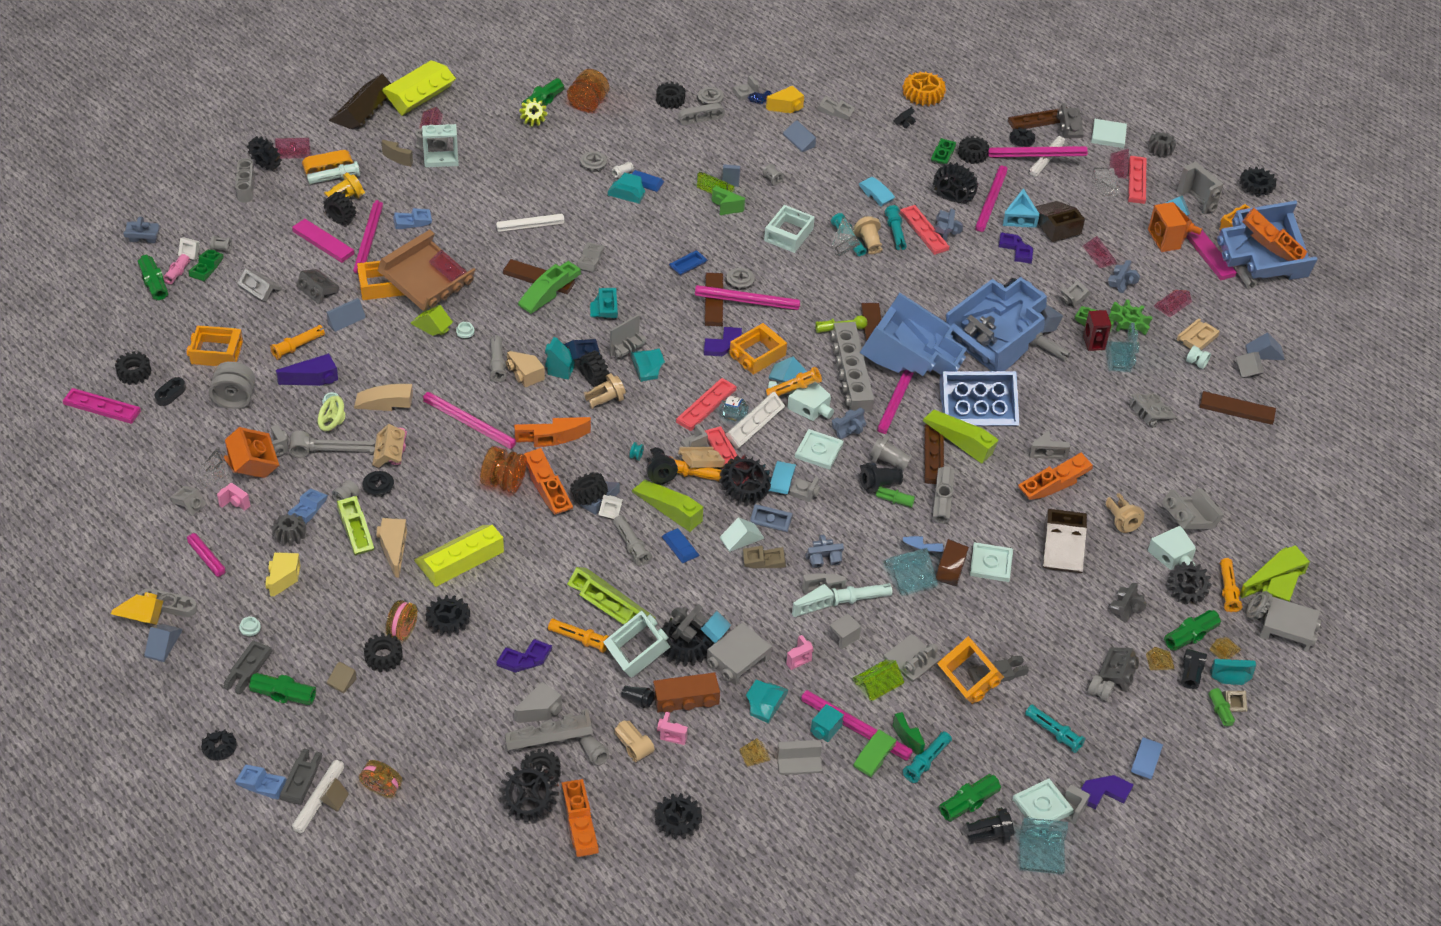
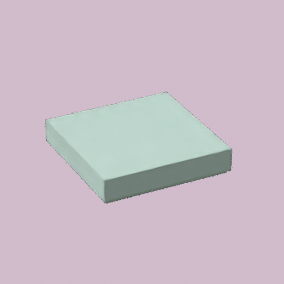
(1109, 133)
(819, 449)
(991, 562)
(1043, 802)

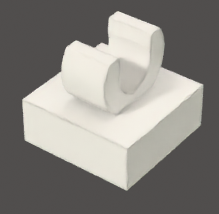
(189, 247)
(610, 506)

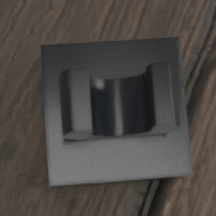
(905, 117)

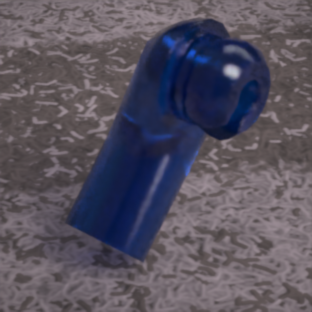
(759, 98)

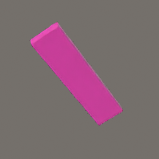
(323, 240)
(1211, 255)
(101, 405)

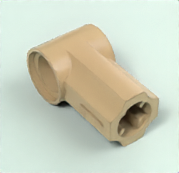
(636, 744)

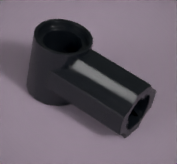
(1193, 668)

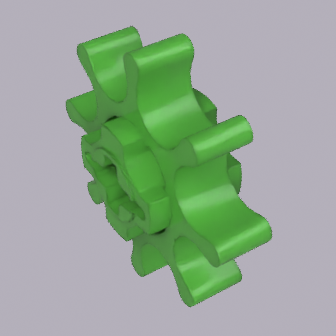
(1127, 314)

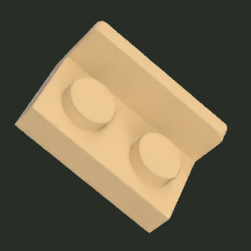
(388, 445)

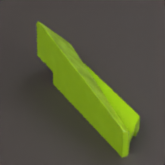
(604, 595)

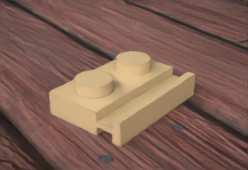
(1198, 334)
(701, 457)

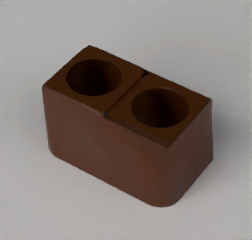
(951, 563)

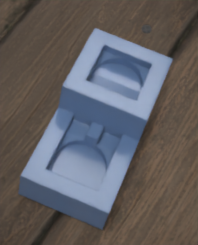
(417, 218)
(309, 504)
(917, 541)
(1146, 758)
(258, 781)

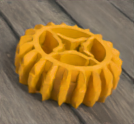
(924, 88)

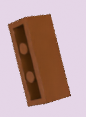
(686, 692)

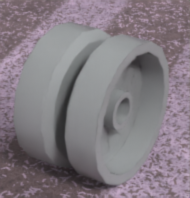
(232, 385)

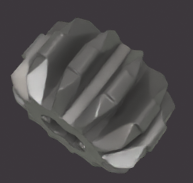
(1161, 144)
(289, 529)

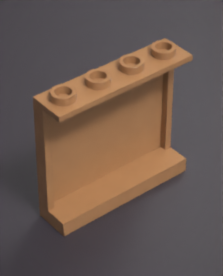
(418, 279)

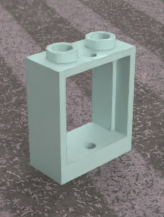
(449, 158)
(783, 238)
(627, 632)

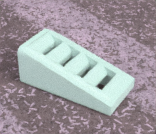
(813, 601)

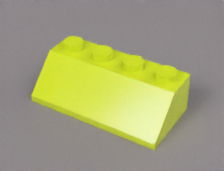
(419, 86)
(461, 554)

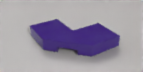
(1023, 252)
(720, 347)
(517, 661)
(1110, 785)

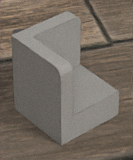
(1250, 364)
(699, 438)
(846, 629)
(1078, 800)

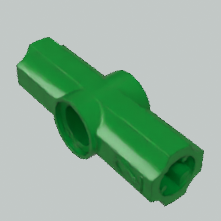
(546, 93)
(152, 277)
(1192, 630)
(282, 689)
(970, 797)

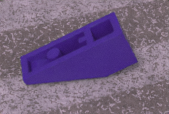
(311, 372)

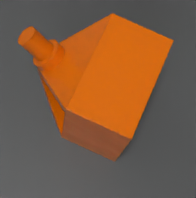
(1170, 226)
(250, 453)

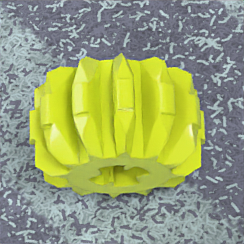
(539, 112)

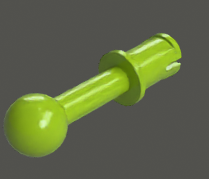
(826, 326)

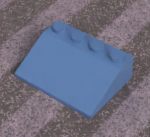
(981, 397)

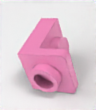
(234, 495)
(799, 654)
(672, 732)

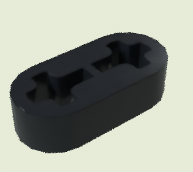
(171, 392)

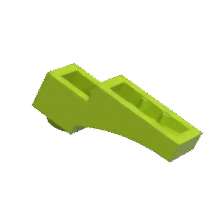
(355, 525)

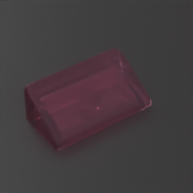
(431, 117)
(293, 147)
(1120, 163)
(1099, 253)
(447, 266)
(1174, 302)

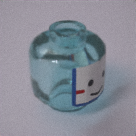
(734, 408)

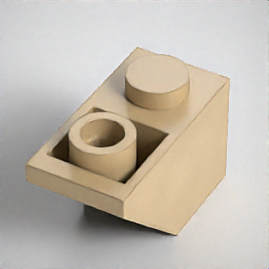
(525, 367)

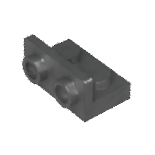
(1070, 122)
(316, 284)
(1120, 666)

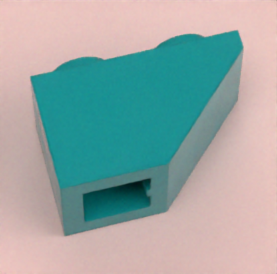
(559, 359)

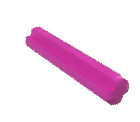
(206, 554)

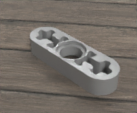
(712, 112)
(175, 608)

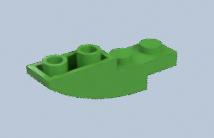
(547, 284)

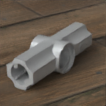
(942, 503)

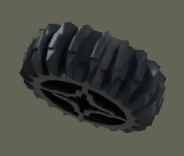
(958, 178)
(751, 489)
(685, 651)
(514, 780)

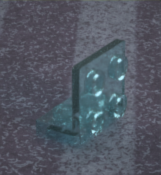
(1122, 354)
(912, 571)
(1043, 845)

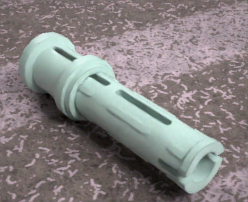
(333, 173)
(852, 594)

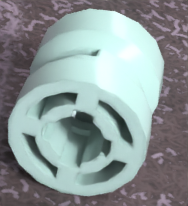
(1198, 357)

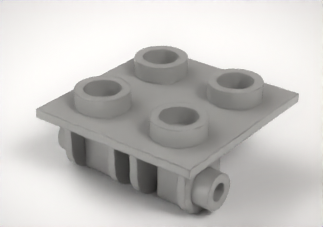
(626, 337)
(1150, 408)
(913, 656)

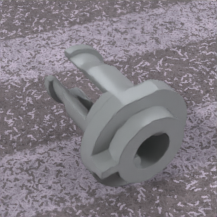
(887, 452)

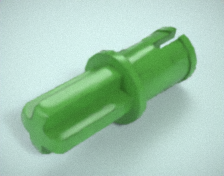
(895, 496)
(1221, 707)

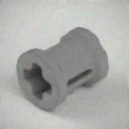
(773, 174)
(221, 243)

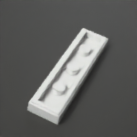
(755, 420)

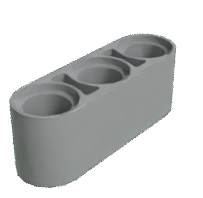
(245, 180)

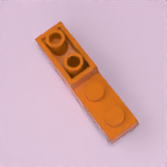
(1271, 238)
(560, 432)
(1056, 479)
(547, 483)
(579, 818)

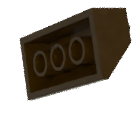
(362, 103)

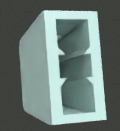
(811, 402)
(1172, 548)

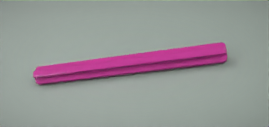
(1038, 151)
(991, 198)
(369, 234)
(747, 297)
(894, 402)
(469, 420)
(854, 723)

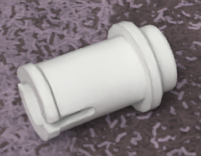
(618, 171)

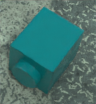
(826, 723)

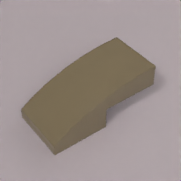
(396, 154)
(759, 558)

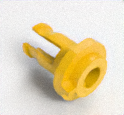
(350, 186)

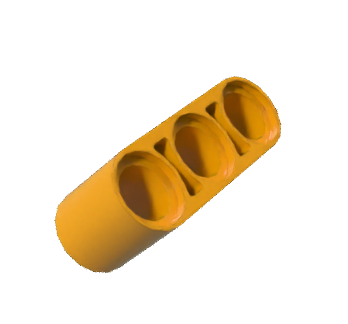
(326, 161)

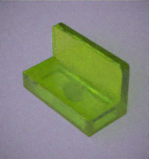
(707, 183)
(880, 678)

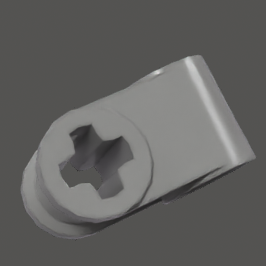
(437, 144)

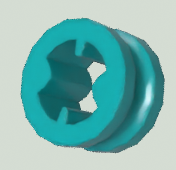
(636, 451)

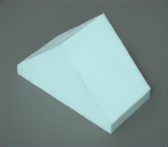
(740, 534)

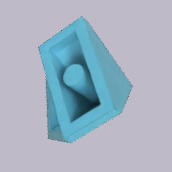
(1021, 212)
(786, 370)

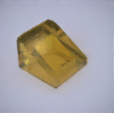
(1224, 648)
(1159, 659)
(754, 753)

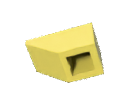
(283, 572)

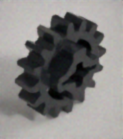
(264, 153)
(1258, 181)
(1188, 574)
(446, 614)
(677, 822)

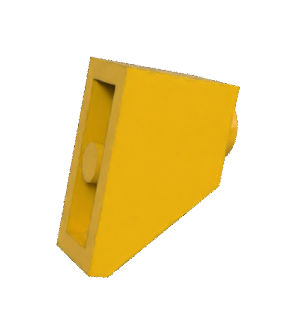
(785, 101)
(140, 608)

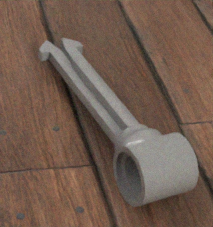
(301, 444)

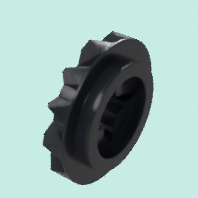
(1018, 137)
(372, 479)
(223, 750)

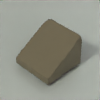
(342, 677)
(1237, 700)
(334, 795)

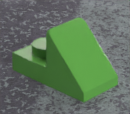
(728, 201)

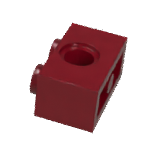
(1097, 330)

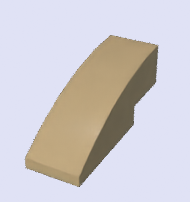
(385, 397)

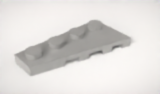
(551, 731)

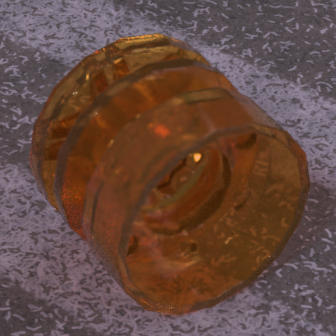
(588, 90)
(503, 469)

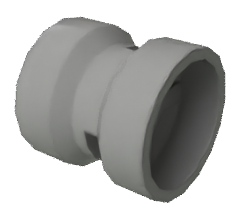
(347, 490)
(1101, 688)

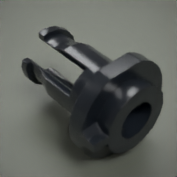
(661, 467)
(873, 477)
(1000, 825)

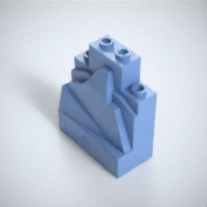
(1241, 248)
(1015, 316)
(913, 340)

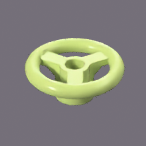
(334, 413)

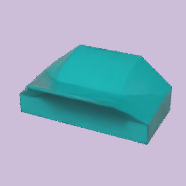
(628, 188)
(605, 303)
(647, 363)
(1232, 671)
(765, 699)

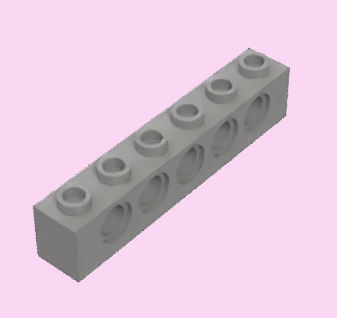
(852, 366)

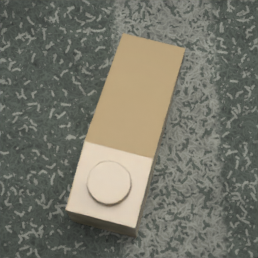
(392, 540)

